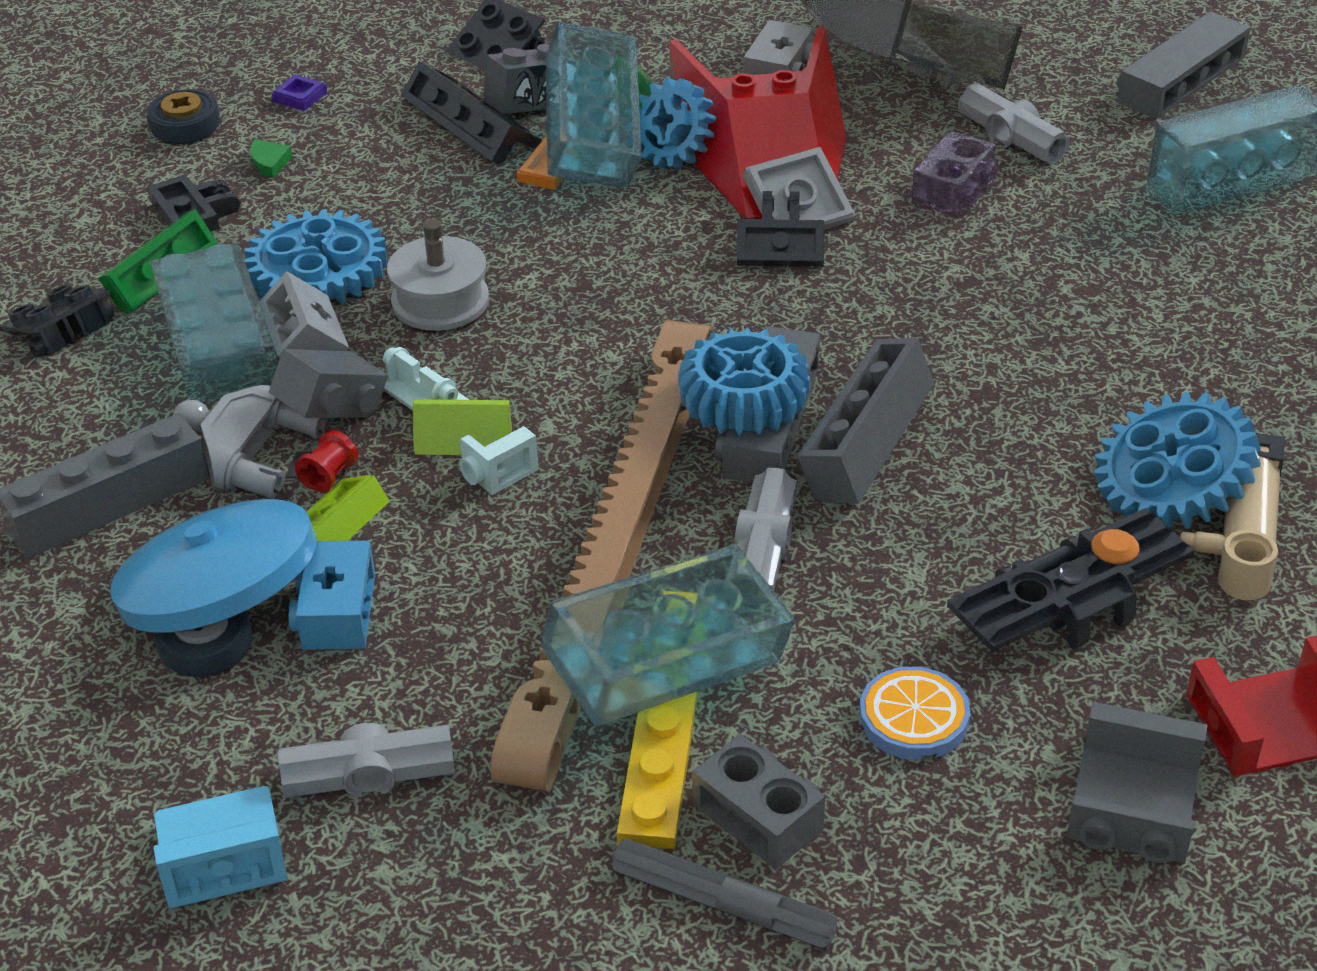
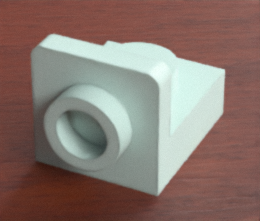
(499, 462)

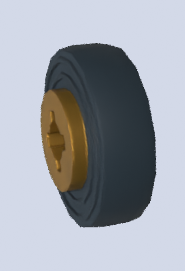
(183, 116)

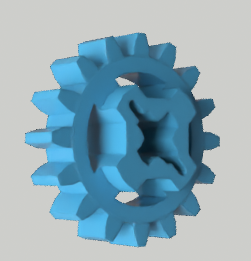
(676, 127)

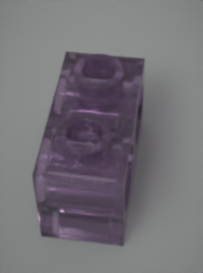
(954, 174)

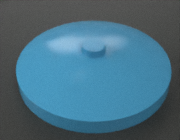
(213, 565)

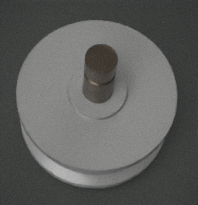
(438, 281)

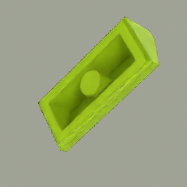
(442, 424)
(347, 508)

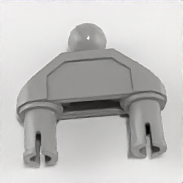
(238, 430)

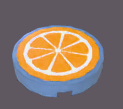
(914, 712)

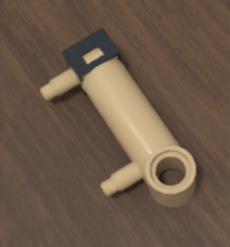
(1250, 528)

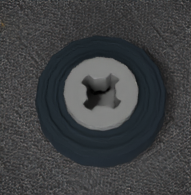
(206, 648)

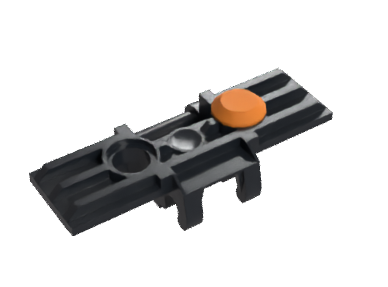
(1071, 582)

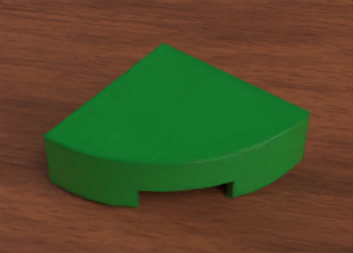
(269, 156)

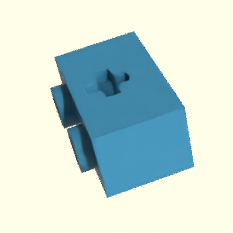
(334, 596)

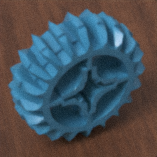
(743, 381)

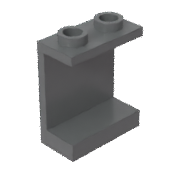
(1137, 783)

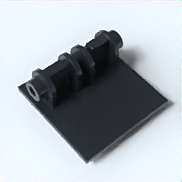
(496, 28)
(57, 318)

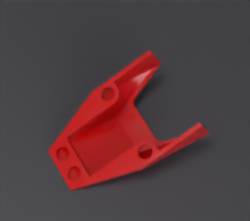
(764, 118)

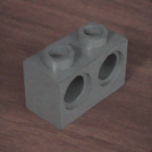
(758, 800)

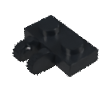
(180, 196)
(780, 241)

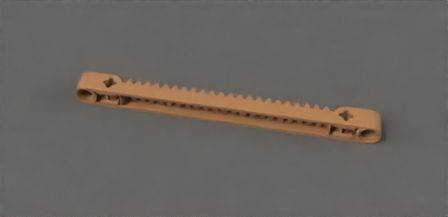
(544, 708)

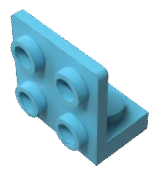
(218, 847)

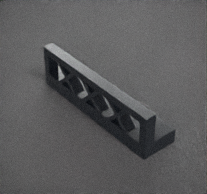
(465, 113)

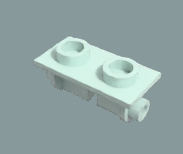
(410, 381)

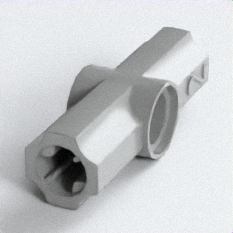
(1013, 123)
(767, 522)
(366, 760)

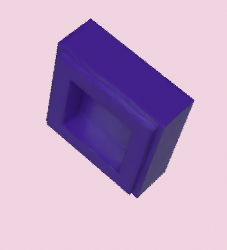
(299, 92)

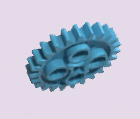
(321, 250)
(1178, 459)

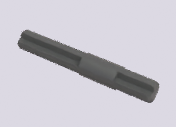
(725, 893)

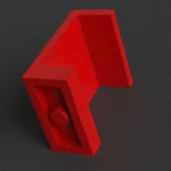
(1260, 718)

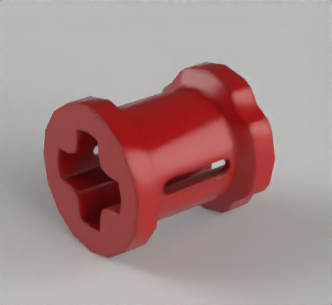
(331, 456)

